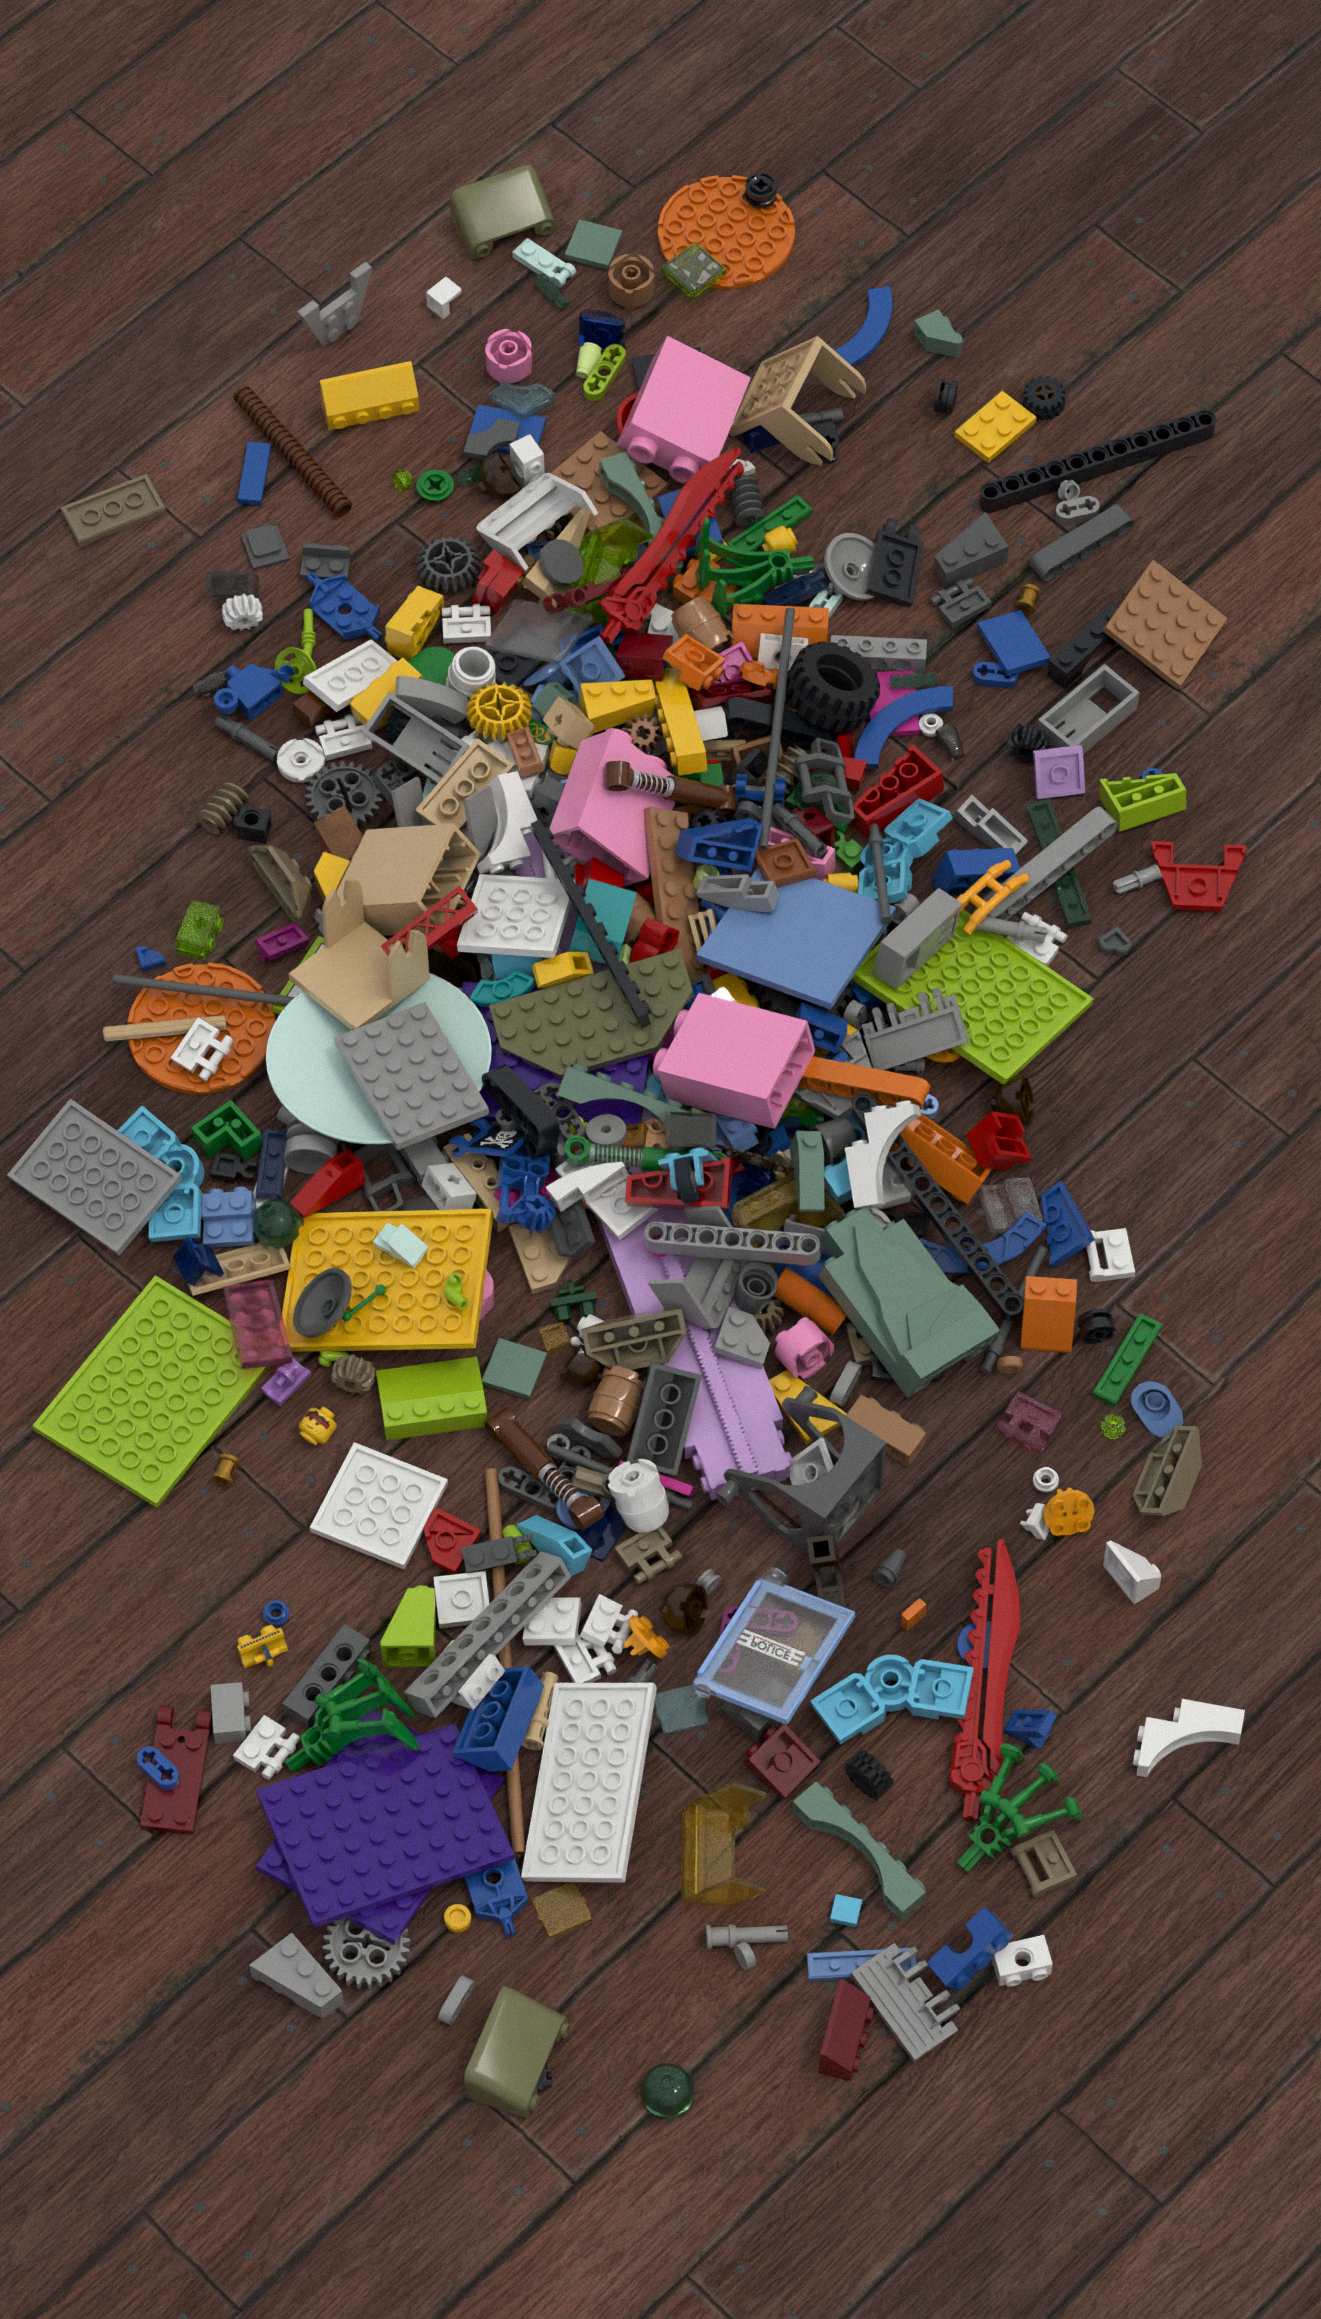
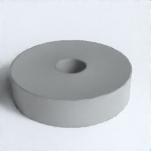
(606, 1123)

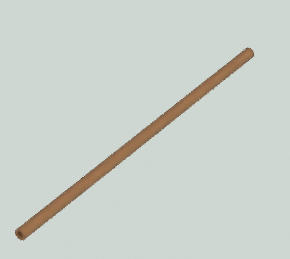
(504, 1658)

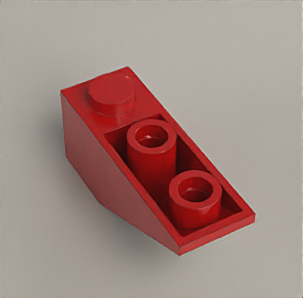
(331, 1182)

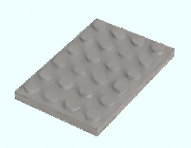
(411, 1076)
(94, 1177)

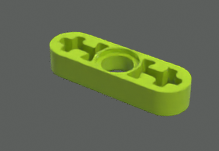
(604, 382)

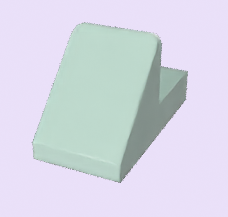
(401, 1244)

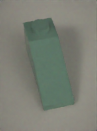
(808, 1171)

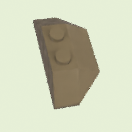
(284, 880)
(636, 1338)
(1169, 1473)

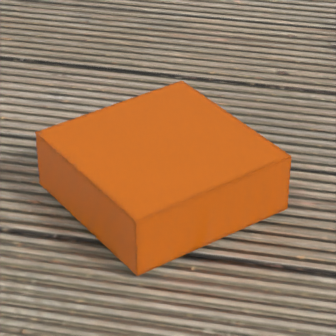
(913, 1614)

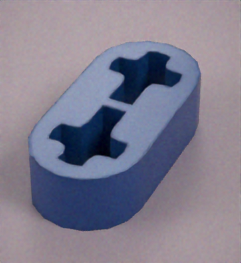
(994, 676)
(153, 1772)

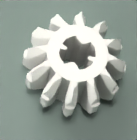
(242, 612)

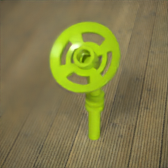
(303, 657)

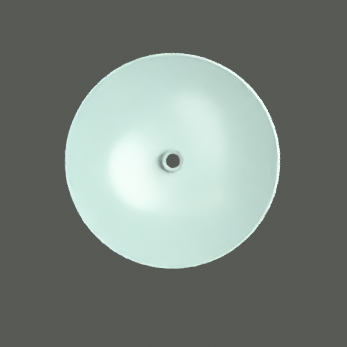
(316, 1080)

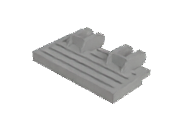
(913, 1034)
(902, 2002)

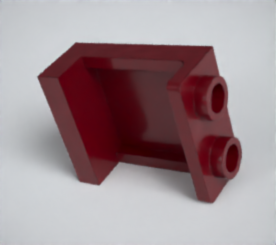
(642, 655)

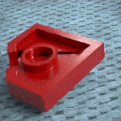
(445, 1538)

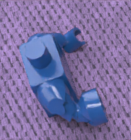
(251, 689)

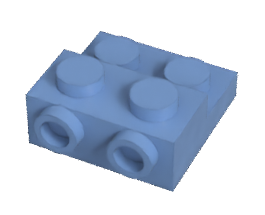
(591, 665)
(734, 1134)
(228, 1217)

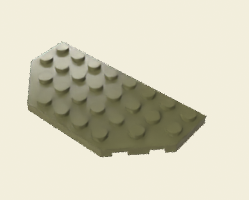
(590, 1018)

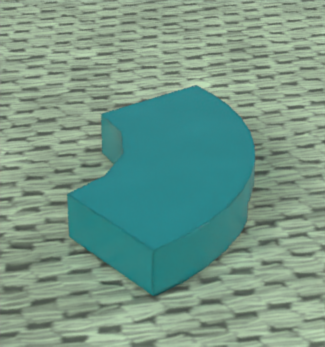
(496, 991)

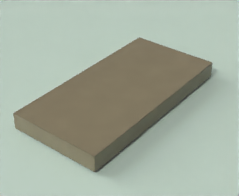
(113, 510)

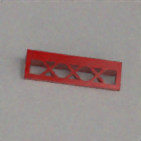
(445, 929)

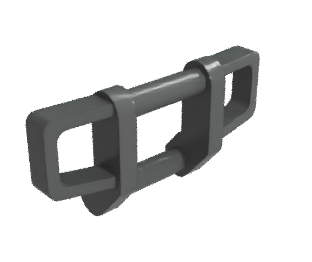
(826, 793)
(394, 1182)

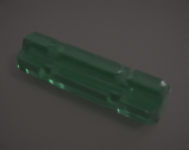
(551, 291)
(465, 477)
(913, 680)

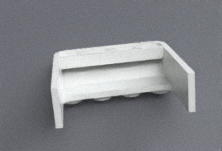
(530, 513)

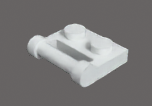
(1116, 1254)

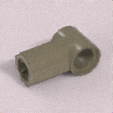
(591, 1483)

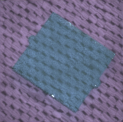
(680, 1709)

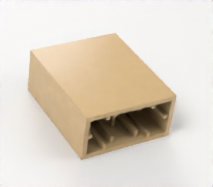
(409, 872)

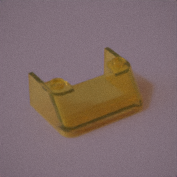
(774, 1203)
(710, 1846)

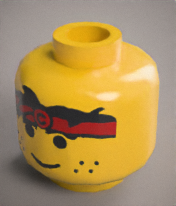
(317, 1425)

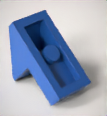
(1030, 1726)

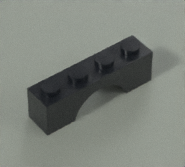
(1072, 658)

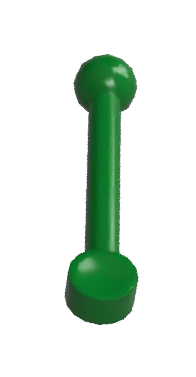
(379, 1290)

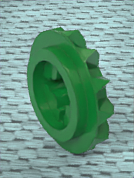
(435, 478)

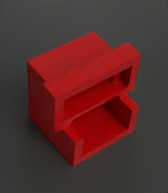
(497, 581)
(597, 871)
(997, 1141)

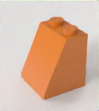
(1048, 1314)

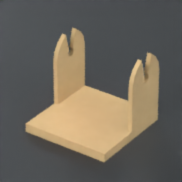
(777, 386)
(352, 971)

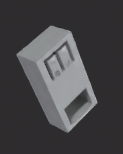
(1085, 717)
(417, 740)
(917, 938)

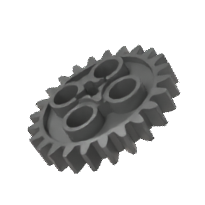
(323, 802)

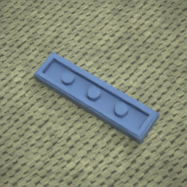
(839, 1965)

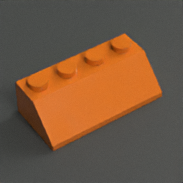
(753, 620)
(944, 1157)

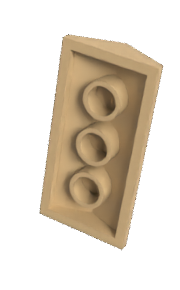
(467, 776)
(242, 1266)

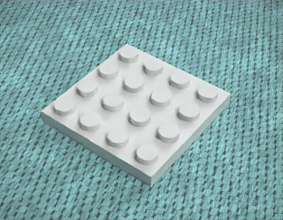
(516, 916)
(378, 1505)

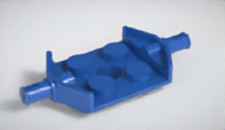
(337, 594)
(500, 1900)

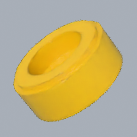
(457, 1918)

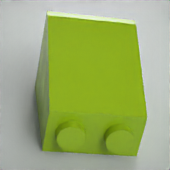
(412, 1631)

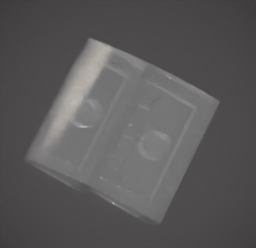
(1007, 1203)

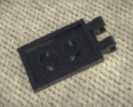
(895, 564)

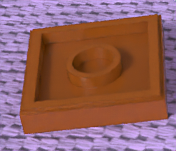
(785, 863)

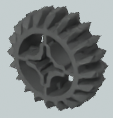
(459, 555)

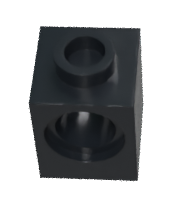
(257, 832)

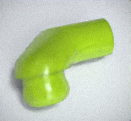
(453, 1291)
(328, 1356)

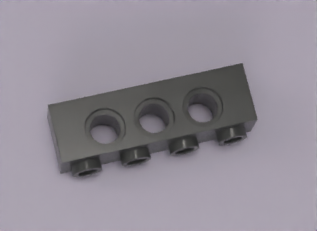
(345, 1643)

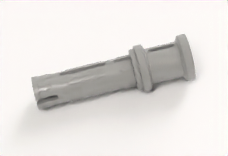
(732, 1936)

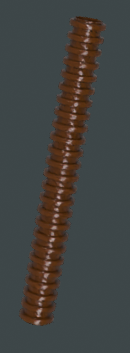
(292, 451)

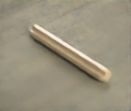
(159, 1028)

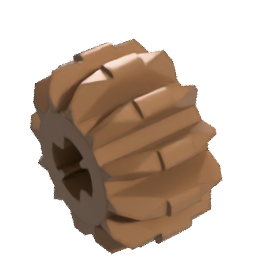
(644, 726)

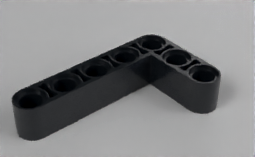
(757, 719)

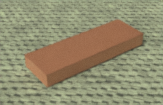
(524, 752)

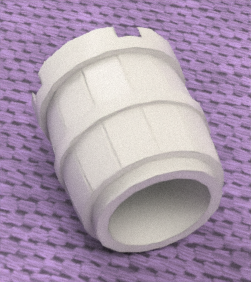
(471, 670)
(639, 1495)

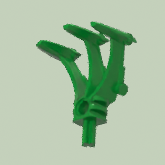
(754, 571)
(339, 1713)
(1011, 1810)

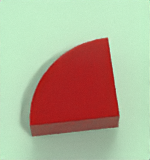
(845, 743)

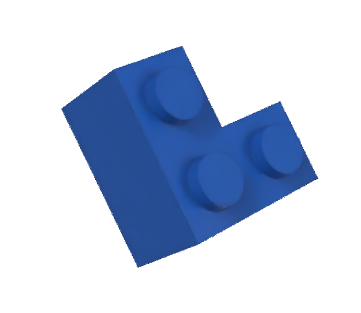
(826, 1029)

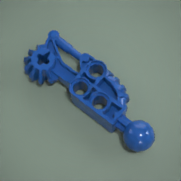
(528, 1176)

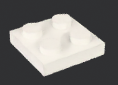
(460, 1598)
(554, 1623)

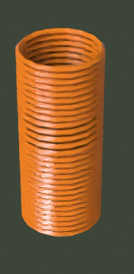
(800, 1294)

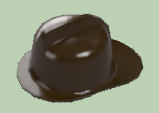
(456, 970)

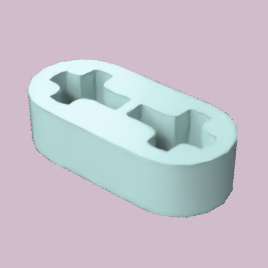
(833, 603)

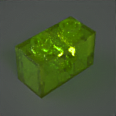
(199, 929)

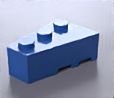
(721, 844)
(965, 867)

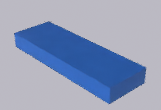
(254, 473)

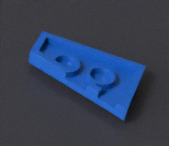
(1065, 1224)

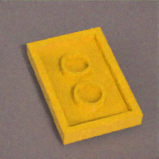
(995, 427)

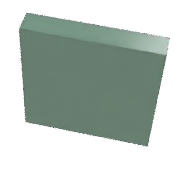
(593, 244)
(514, 1368)

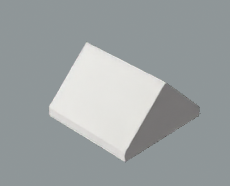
(811, 1463)

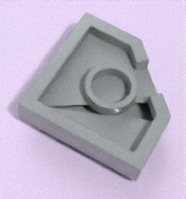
(742, 1338)

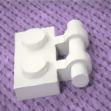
(466, 628)
(342, 742)
(1044, 951)
(195, 1046)
(601, 1620)
(581, 1665)
(260, 1744)

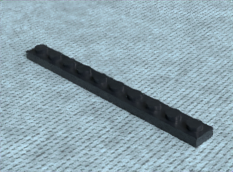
(596, 930)

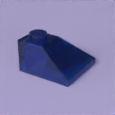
(601, 328)

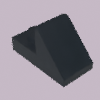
(752, 765)

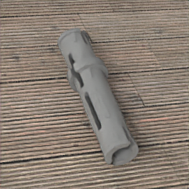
(1013, 929)

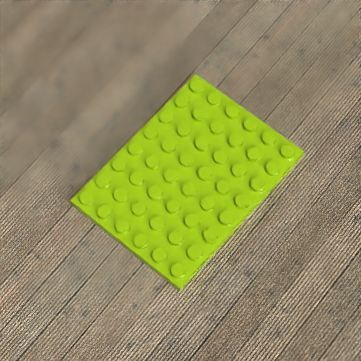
(1003, 993)
(151, 1393)

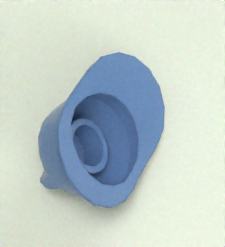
(547, 674)
(1156, 1408)

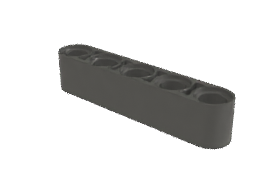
(1081, 543)

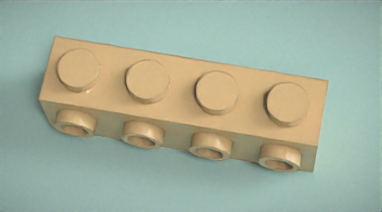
(481, 1175)

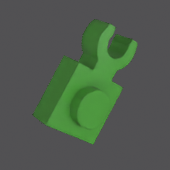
(848, 852)

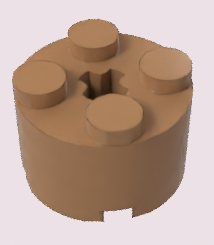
(631, 281)

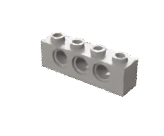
(887, 653)

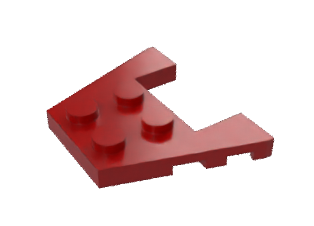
(1197, 885)

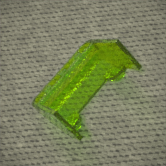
(603, 556)

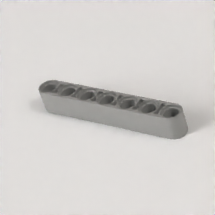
(1056, 861)
(742, 1251)

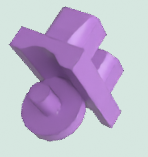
(285, 1382)

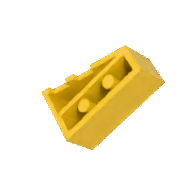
(413, 623)
(367, 702)
(615, 702)

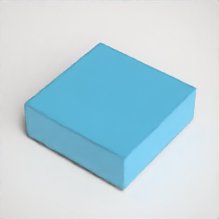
(846, 1910)

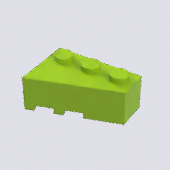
(1142, 799)

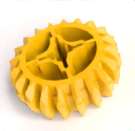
(487, 719)

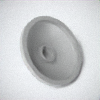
(848, 564)

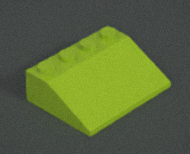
(431, 1398)

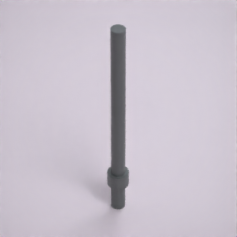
(876, 845)
(996, 1347)
(604, 1469)

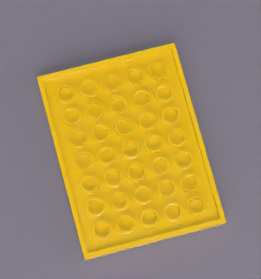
(415, 1304)

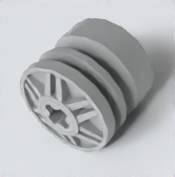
(306, 1148)

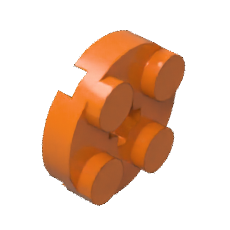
(758, 674)

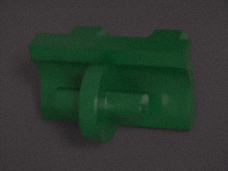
(562, 1305)

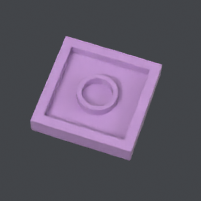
(1059, 772)

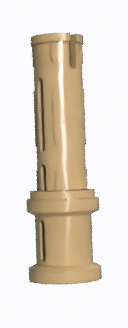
(539, 1720)

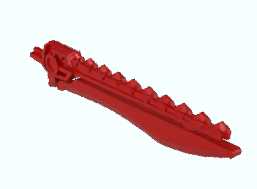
(635, 605)
(969, 1757)

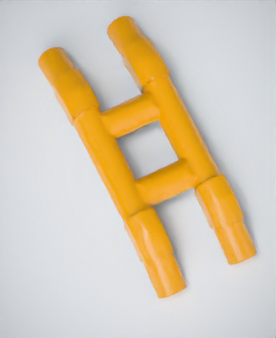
(1002, 892)

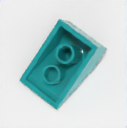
(612, 909)

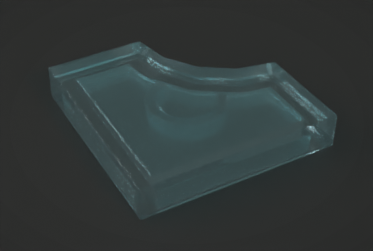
(522, 400)

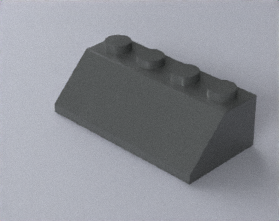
(664, 1417)

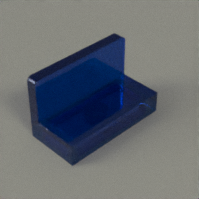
(758, 439)
(194, 1259)
(605, 1532)

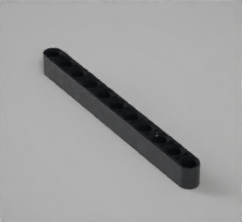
(1097, 460)
(942, 1217)

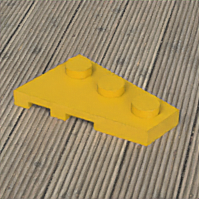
(786, 1386)

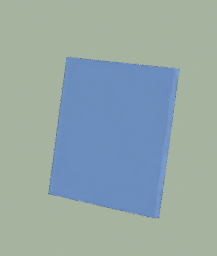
(804, 945)

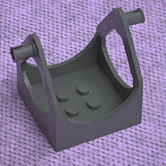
(832, 1501)

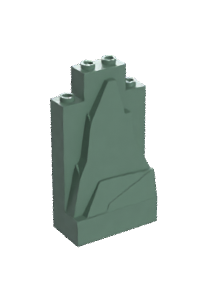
(902, 1300)

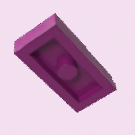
(281, 942)

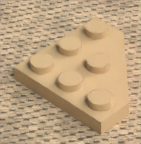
(538, 1258)

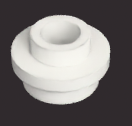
(929, 730)
(1045, 1473)

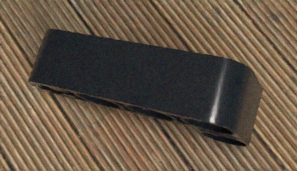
(525, 1109)

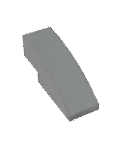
(432, 698)
(988, 826)
(739, 892)

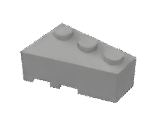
(298, 1976)

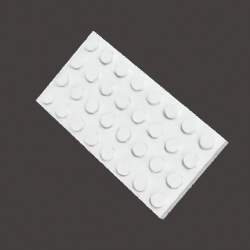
(589, 1782)

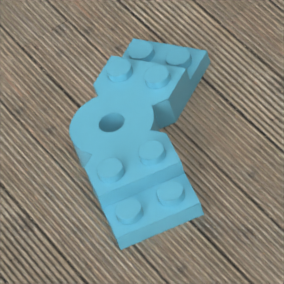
(906, 838)
(182, 1210)
(925, 1689)

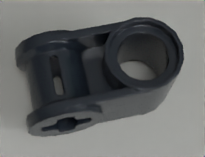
(827, 430)

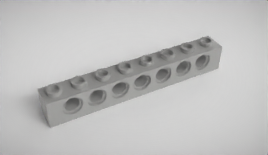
(488, 1633)

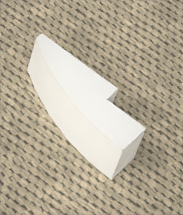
(586, 1184)

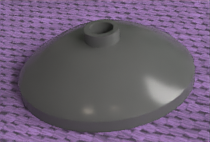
(322, 1303)

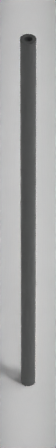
(776, 728)
(201, 990)

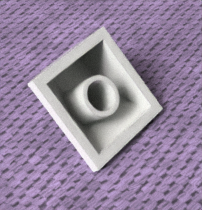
(1131, 1571)

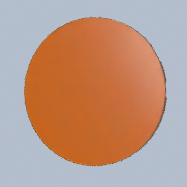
(719, 219)
(246, 1024)

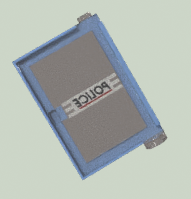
(773, 1648)

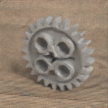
(361, 1968)

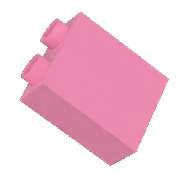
(682, 410)
(604, 821)
(735, 1060)

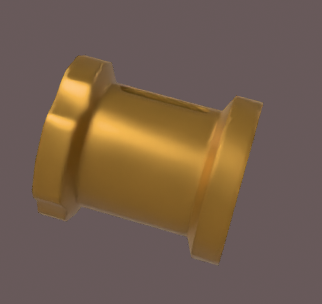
(1027, 599)
(225, 1470)

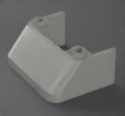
(478, 809)
(709, 1282)

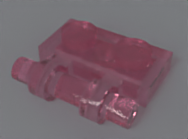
(1033, 1415)

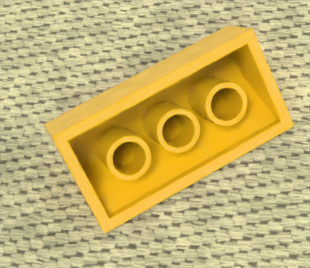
(369, 395)

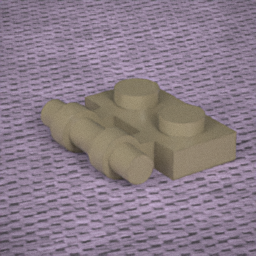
(643, 1547)

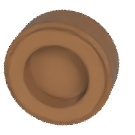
(1009, 1364)

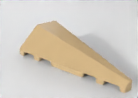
(535, 579)

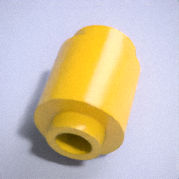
(843, 880)

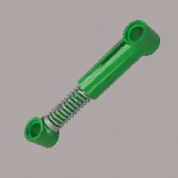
(645, 1159)

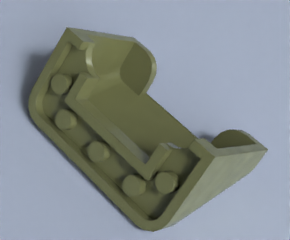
(499, 209)
(513, 2053)

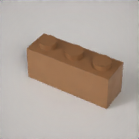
(901, 1438)

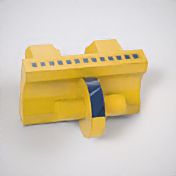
(262, 1648)

